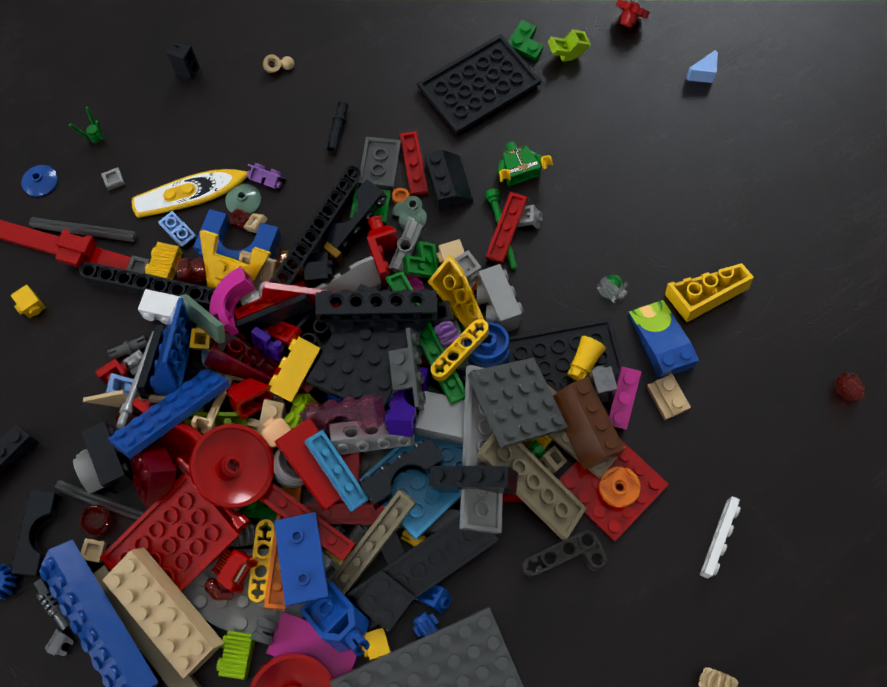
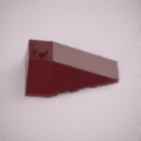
(240, 359)

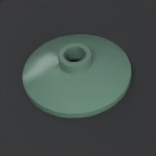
(248, 204)

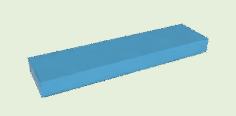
(336, 470)

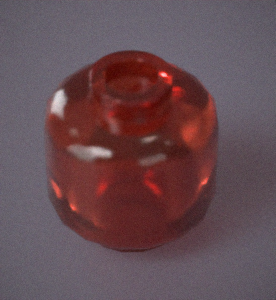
(850, 386)

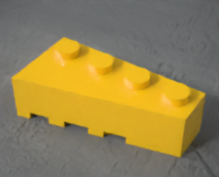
(706, 292)

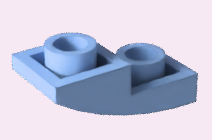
(176, 229)

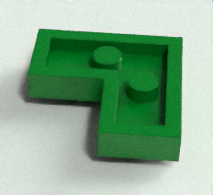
(522, 41)
(424, 264)

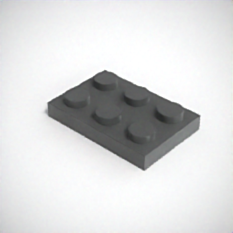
(380, 162)

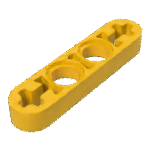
(462, 351)
(262, 560)

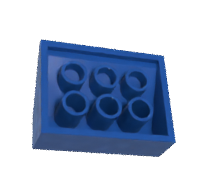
(173, 352)

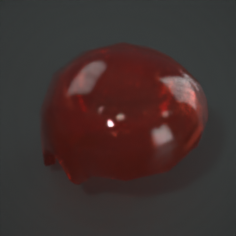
(95, 520)

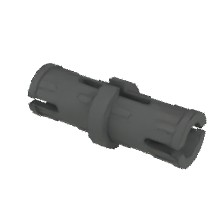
(128, 347)

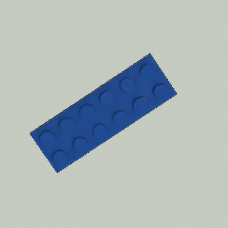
(168, 412)

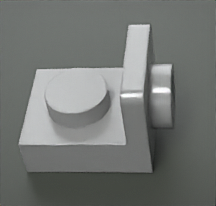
(530, 216)
(469, 265)

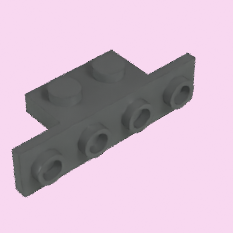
(406, 371)

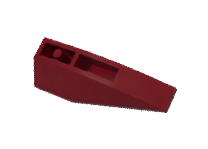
(151, 470)

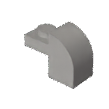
(86, 472)

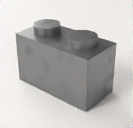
(603, 383)

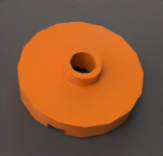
(623, 477)

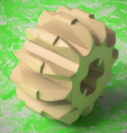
(715, 678)

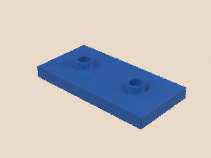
(301, 559)

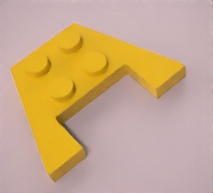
(219, 266)

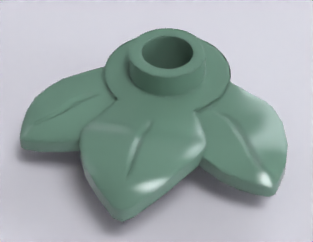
(409, 213)

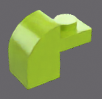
(571, 46)

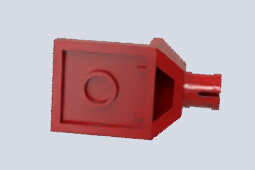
(381, 240)

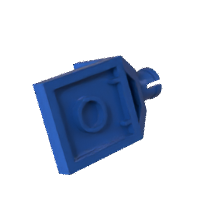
(338, 621)

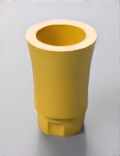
(585, 358)

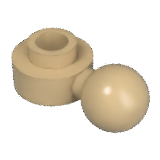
(286, 63)

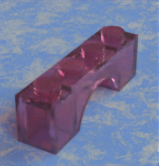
(366, 412)

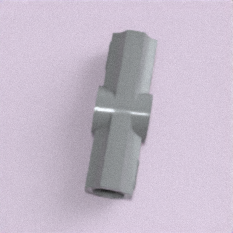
(409, 238)

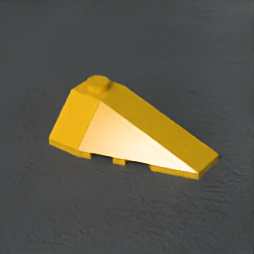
(453, 286)

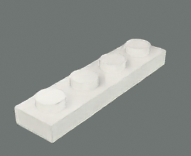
(717, 545)

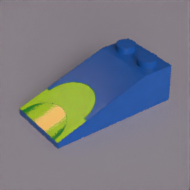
(663, 339)

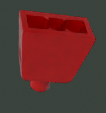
(248, 397)

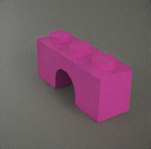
(623, 400)

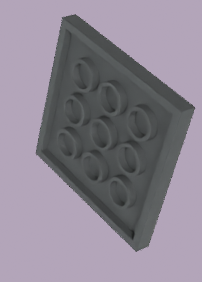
(517, 402)

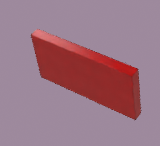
(305, 464)

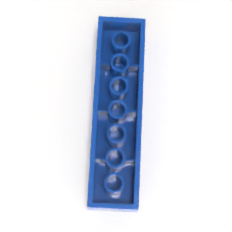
(94, 619)

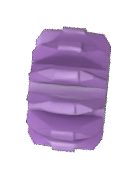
(446, 333)

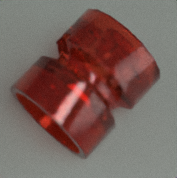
(191, 269)

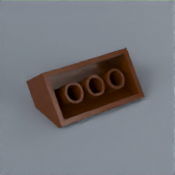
(588, 424)

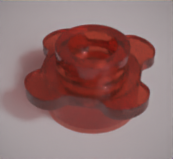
(235, 215)

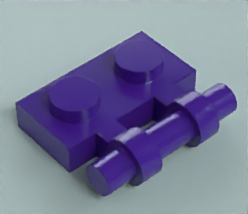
(268, 348)

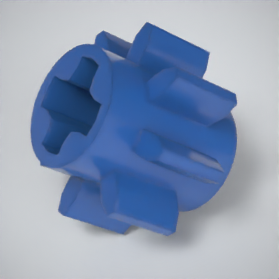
(425, 624)

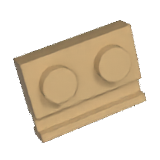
(668, 397)

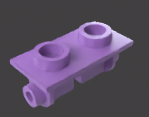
(272, 178)

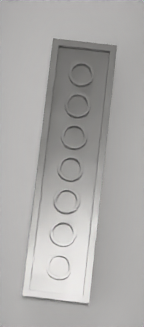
(479, 508)

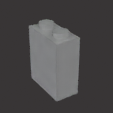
(441, 419)

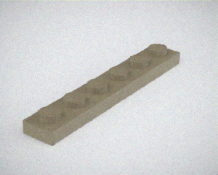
(373, 541)

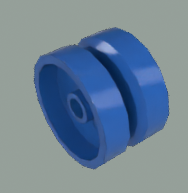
(493, 349)

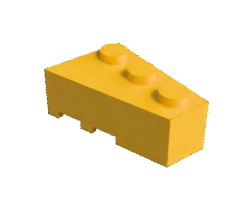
(294, 368)

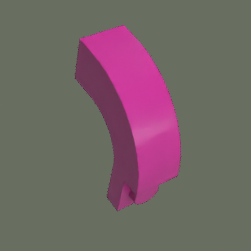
(226, 296)

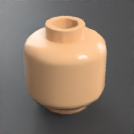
(274, 429)

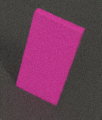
(299, 636)

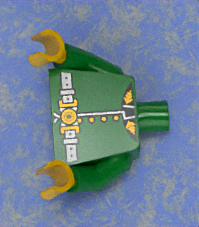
(521, 164)

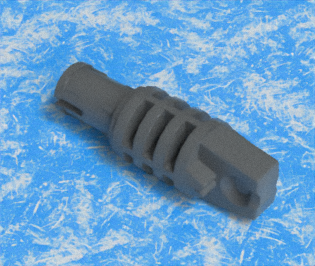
(51, 605)

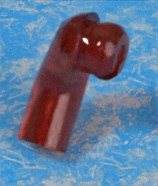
(212, 588)

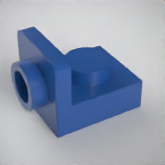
(436, 598)

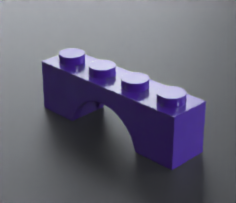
(402, 416)

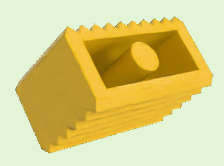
(163, 260)

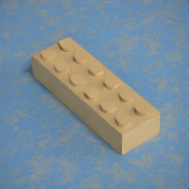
(163, 612)

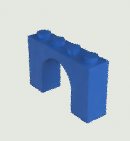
(218, 223)

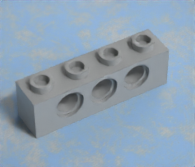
(350, 438)

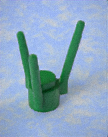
(93, 131)

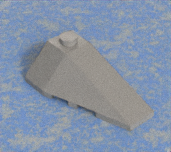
(361, 272)

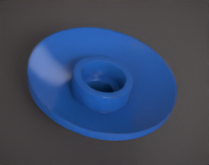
(39, 186)

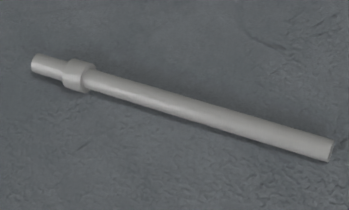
(127, 408)

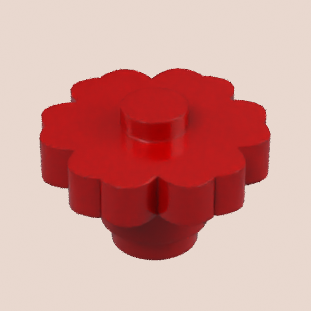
(631, 12)

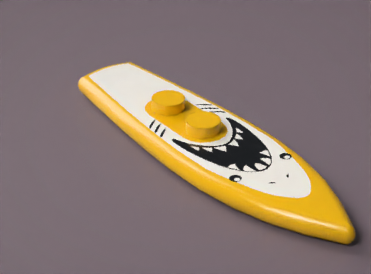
(187, 192)

